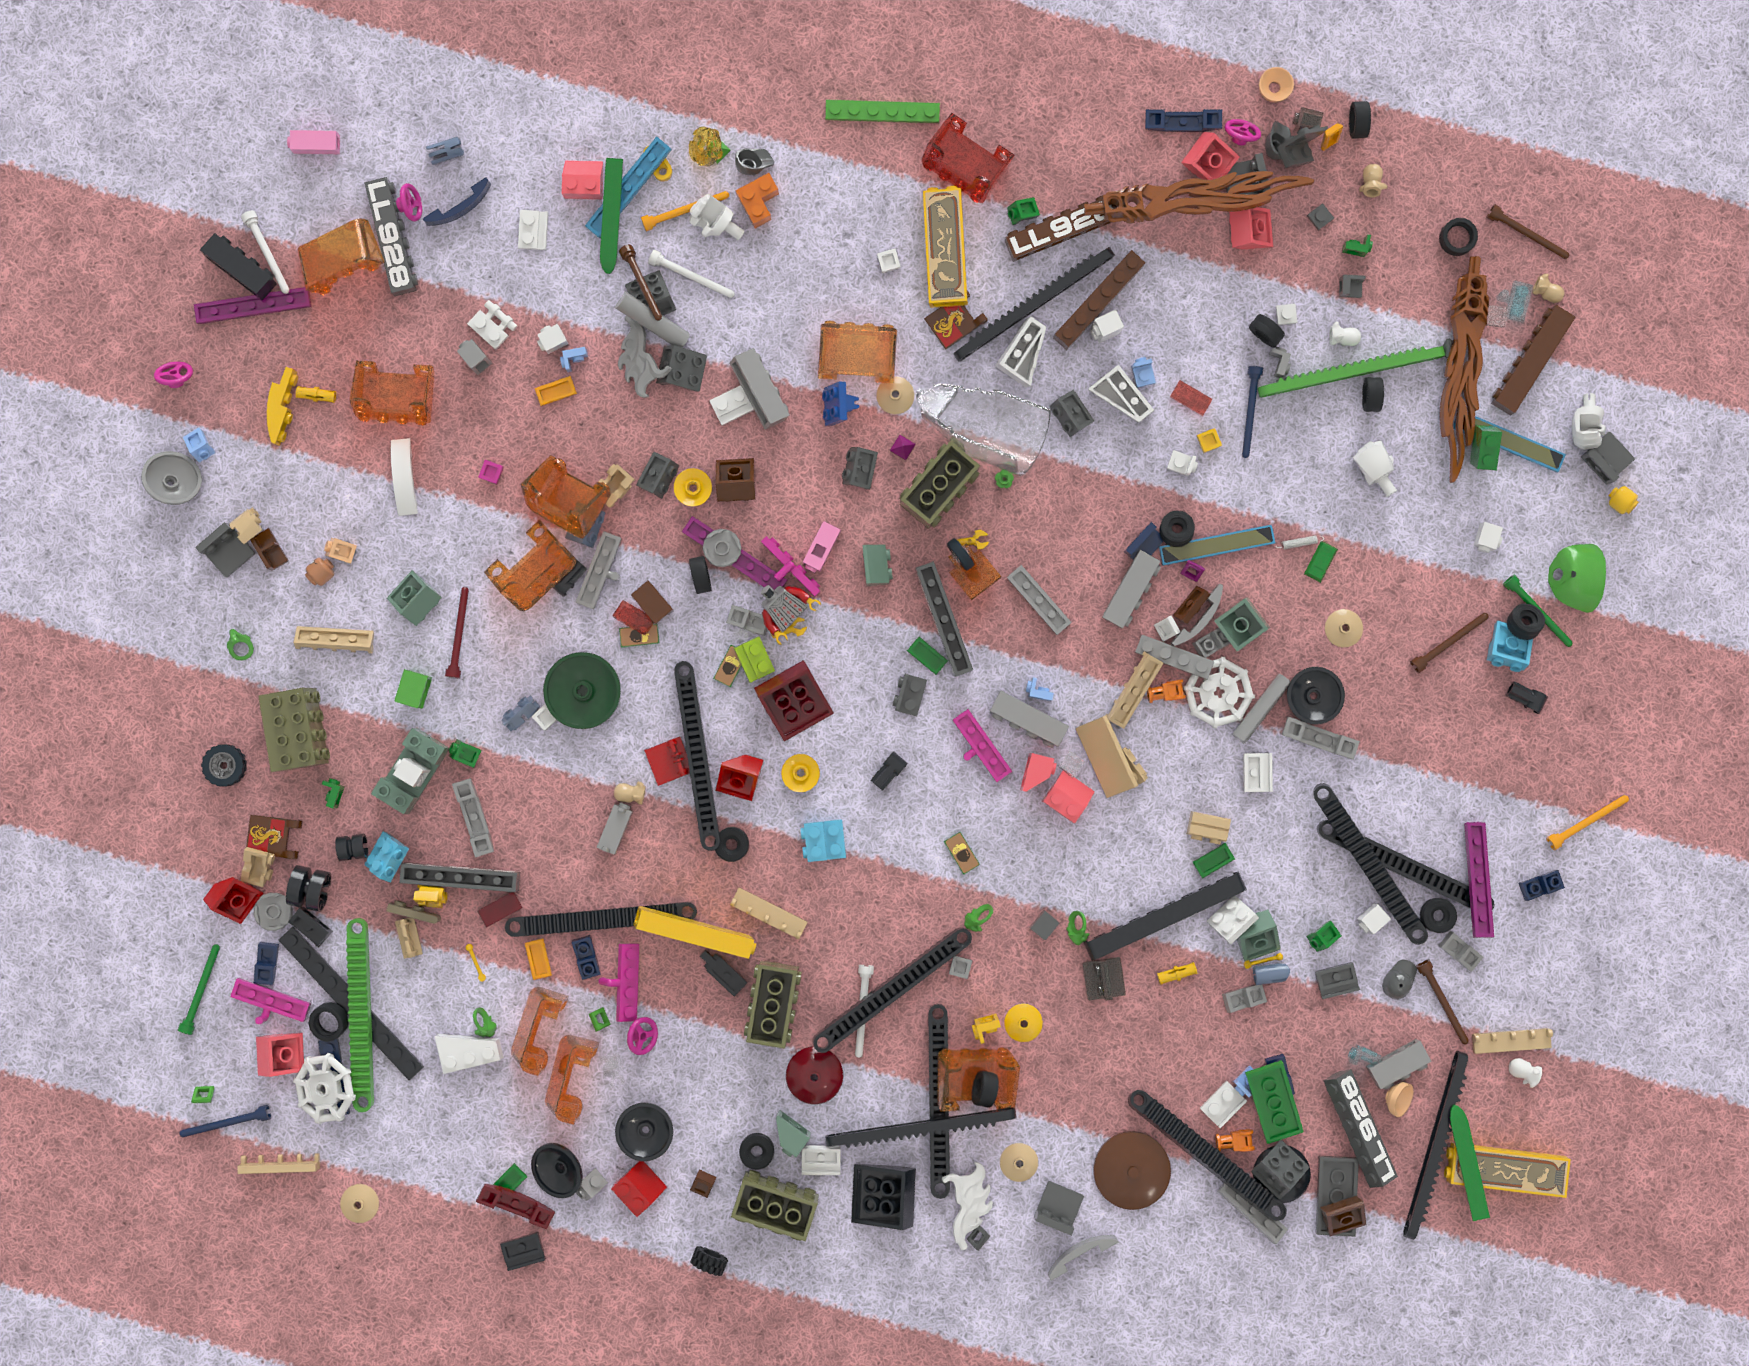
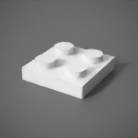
(1232, 919)

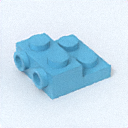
(1508, 649)
(823, 840)
(386, 857)

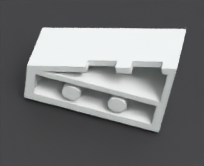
(1022, 352)
(1122, 394)
(464, 1052)

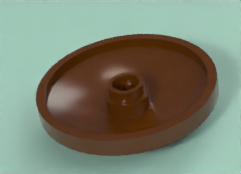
(1132, 1170)

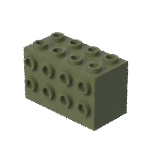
(939, 485)
(294, 729)
(772, 1004)
(775, 1205)

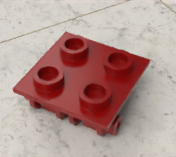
(668, 760)

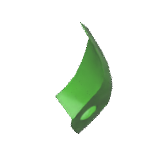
(1588, 585)

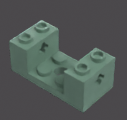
(423, 750)

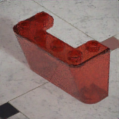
(964, 161)

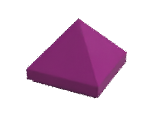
(902, 447)
(1199, 570)

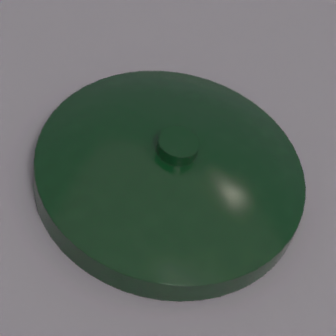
(582, 690)

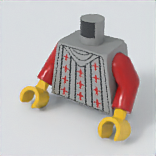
(783, 608)

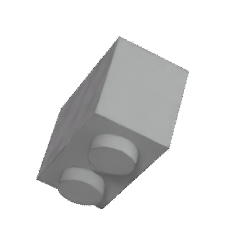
(474, 356)

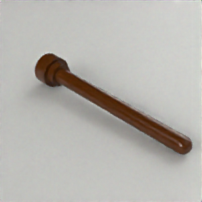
(1497, 215)
(628, 254)
(1422, 662)
(1426, 970)

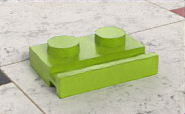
(754, 659)

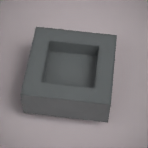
(1320, 216)

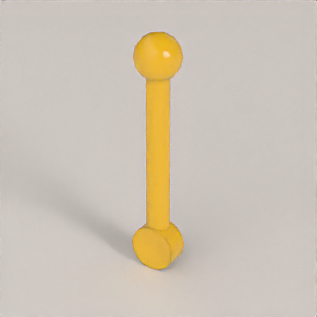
(469, 947)
(1247, 964)

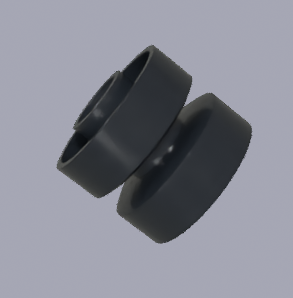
(307, 888)

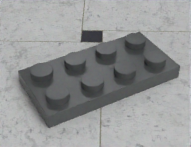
(1335, 1183)

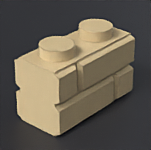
(1208, 826)

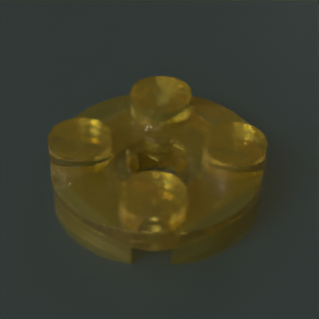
(710, 138)

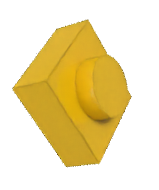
(1209, 440)

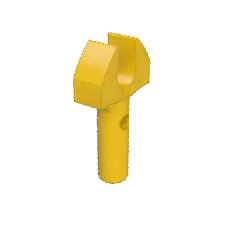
(972, 540)
(791, 629)

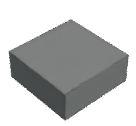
(960, 967)

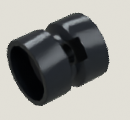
(351, 847)

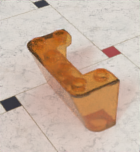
(338, 255)
(857, 351)
(392, 395)
(535, 572)
(529, 1057)
(958, 1071)
(566, 1106)

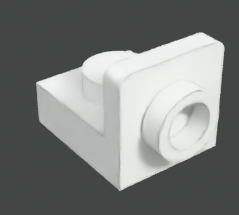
(1182, 463)

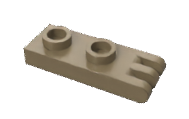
(416, 912)

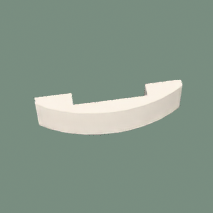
(403, 477)

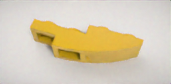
(277, 414)

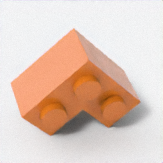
(753, 197)

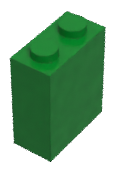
(1485, 447)

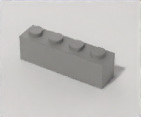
(759, 388)
(1131, 588)
(1028, 718)

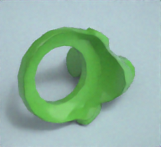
(236, 637)
(971, 919)
(1075, 935)
(488, 1028)

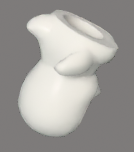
(1345, 336)
(1523, 1069)

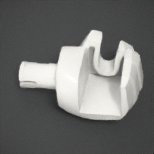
(713, 218)
(1589, 421)
(1376, 465)

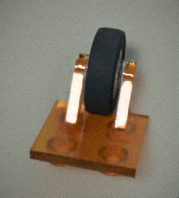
(974, 572)

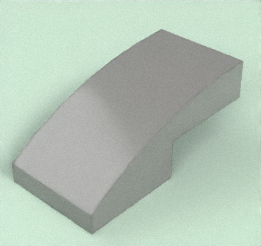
(746, 619)
(1460, 951)
(1244, 998)

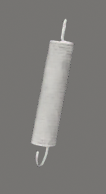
(1300, 542)

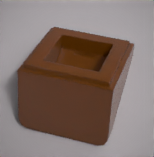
(703, 1183)

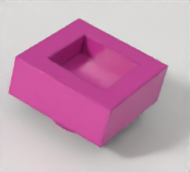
(491, 472)

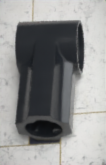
(569, 579)
(1529, 698)
(891, 767)

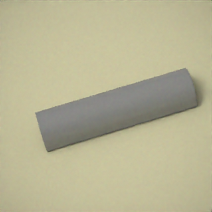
(642, 314)
(1261, 708)

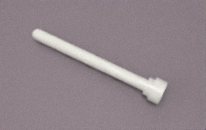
(251, 220)
(658, 259)
(865, 973)

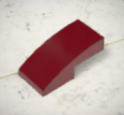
(499, 909)

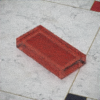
(1191, 398)
(633, 617)

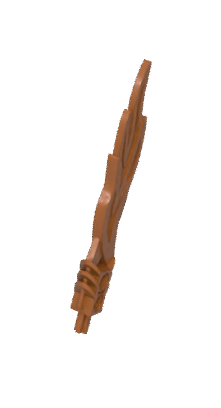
(1205, 195)
(1464, 376)

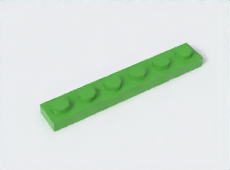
(882, 111)

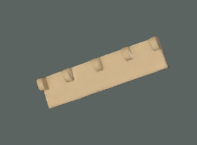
(334, 639)
(1134, 690)
(768, 913)
(1512, 1040)
(280, 1166)

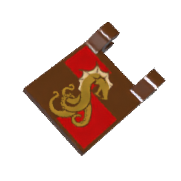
(953, 323)
(271, 835)

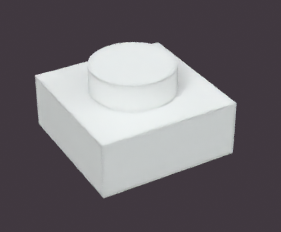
(888, 260)
(1286, 314)
(1167, 628)
(544, 718)

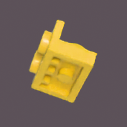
(988, 1023)

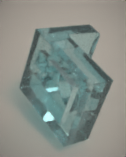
(1367, 1055)

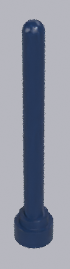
(1255, 374)
(259, 1114)

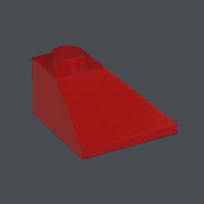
(739, 776)
(232, 899)

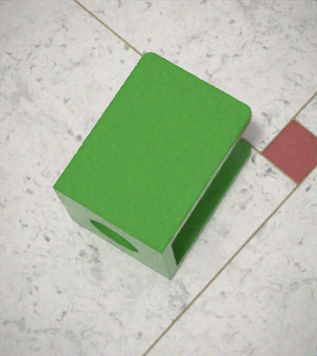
(413, 689)

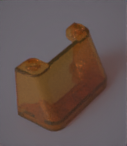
(564, 498)

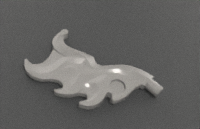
(638, 362)

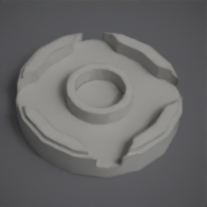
(722, 548)
(276, 916)

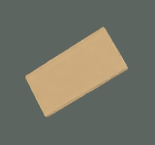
(1106, 756)

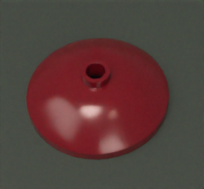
(809, 1062)

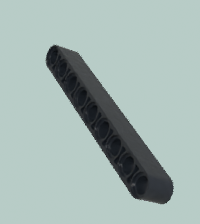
(1166, 916)

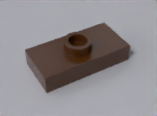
(1191, 604)

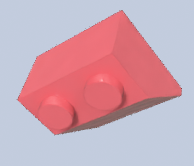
(1210, 157)
(582, 180)
(1251, 228)
(1037, 770)
(1068, 797)
(279, 1054)

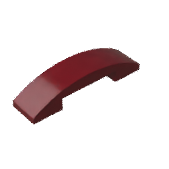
(516, 1203)

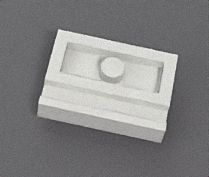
(533, 230)
(731, 405)
(1257, 772)
(1223, 1104)
(821, 1160)

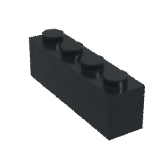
(238, 266)

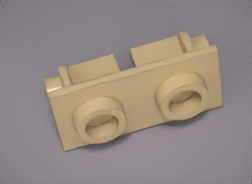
(1138, 771)
(408, 937)

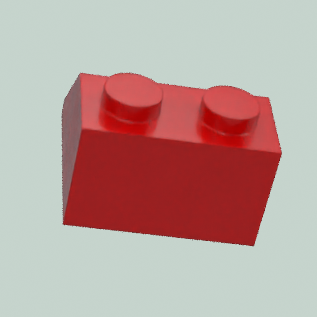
(638, 1188)

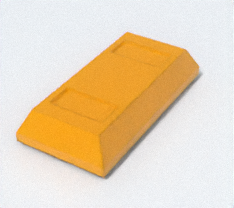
(1331, 136)
(555, 391)
(538, 959)

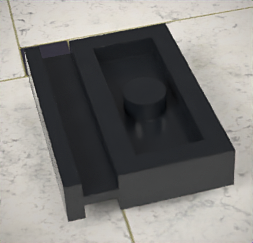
(523, 1251)

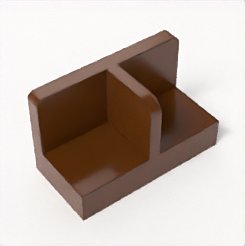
(269, 549)
(652, 602)

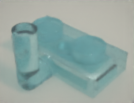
(1517, 301)

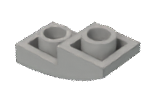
(1211, 643)

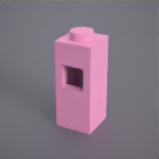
(314, 142)
(821, 547)

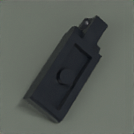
(723, 972)

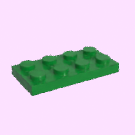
(1274, 1102)

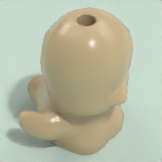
(1372, 178)
(1548, 291)
(627, 793)

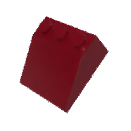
(793, 700)

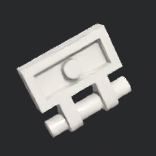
(488, 329)

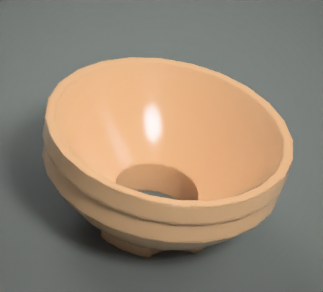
(1280, 76)
(1399, 1098)

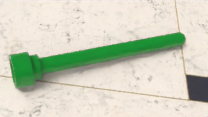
(1513, 584)
(187, 1026)

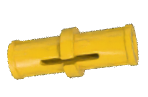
(316, 394)
(1177, 973)

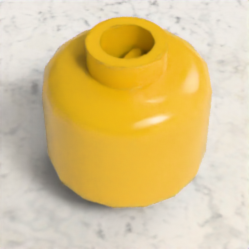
(1623, 500)

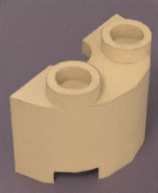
(618, 482)
(247, 525)
(257, 866)

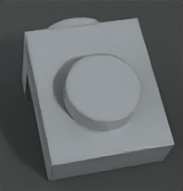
(1283, 366)
(591, 1185)

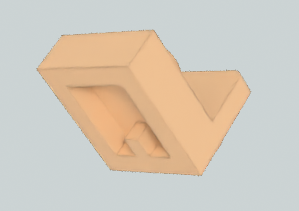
(340, 550)

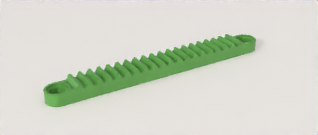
(1349, 371)
(360, 1014)

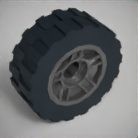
(213, 768)

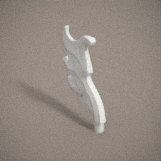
(971, 1200)

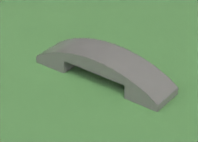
(1214, 600)
(1320, 738)
(474, 817)
(1103, 1241)

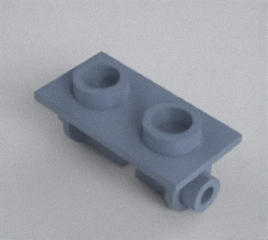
(513, 717)

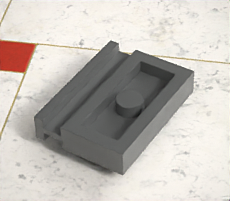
(1337, 980)

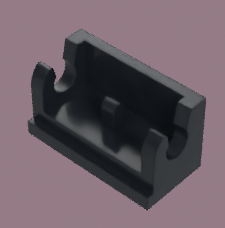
(310, 926)

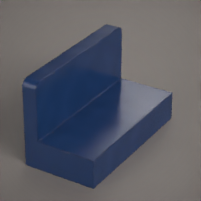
(1147, 541)

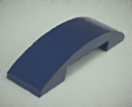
(1183, 121)
(437, 218)

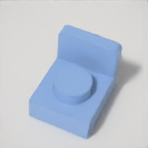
(576, 355)
(1143, 372)
(198, 445)
(1042, 693)
(1242, 1084)

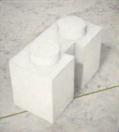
(1106, 326)
(411, 771)

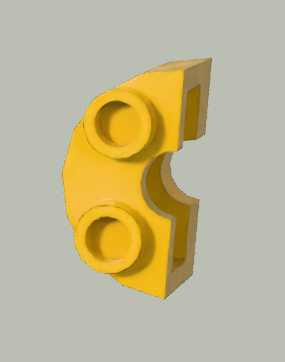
(430, 896)

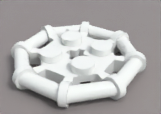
(1228, 698)
(332, 1084)

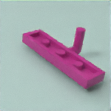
(785, 558)
(981, 746)
(626, 982)
(270, 1001)

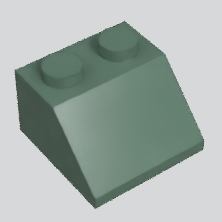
(876, 565)
(414, 598)
(1242, 624)
(1260, 937)
(791, 1134)

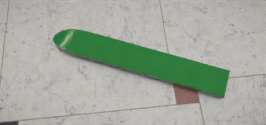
(611, 214)
(1468, 1164)

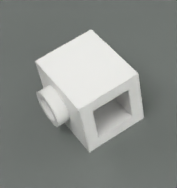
(551, 338)
(1488, 537)
(1373, 919)

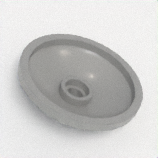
(174, 468)

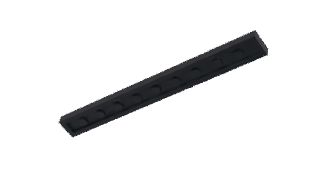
(337, 989)

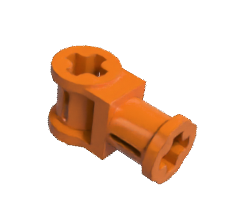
(1169, 691)
(1237, 1140)

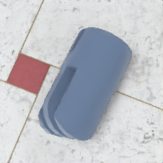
(449, 144)
(1270, 973)

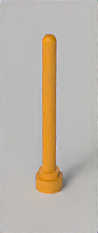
(650, 221)
(1558, 839)

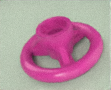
(1241, 134)
(406, 202)
(173, 377)
(639, 1036)

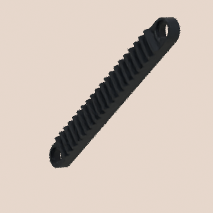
(1031, 305)
(697, 756)
(1370, 863)
(1410, 869)
(588, 920)
(891, 989)
(924, 1126)
(938, 1142)
(1435, 1146)
(1207, 1155)

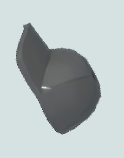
(1275, 138)
(752, 161)
(1401, 973)

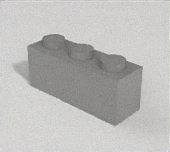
(1399, 1064)

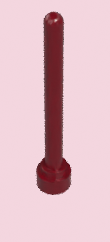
(453, 669)

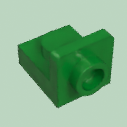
(1023, 210)
(1355, 248)
(464, 753)
(334, 796)
(1324, 936)

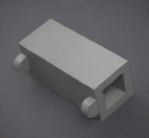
(615, 828)

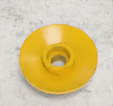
(692, 477)
(790, 776)
(1016, 1015)

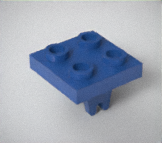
(837, 403)

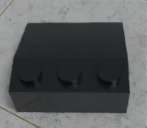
(883, 1196)

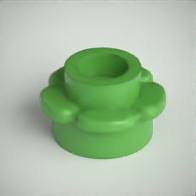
(999, 479)

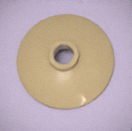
(899, 404)
(1334, 629)
(1019, 1152)
(367, 1198)

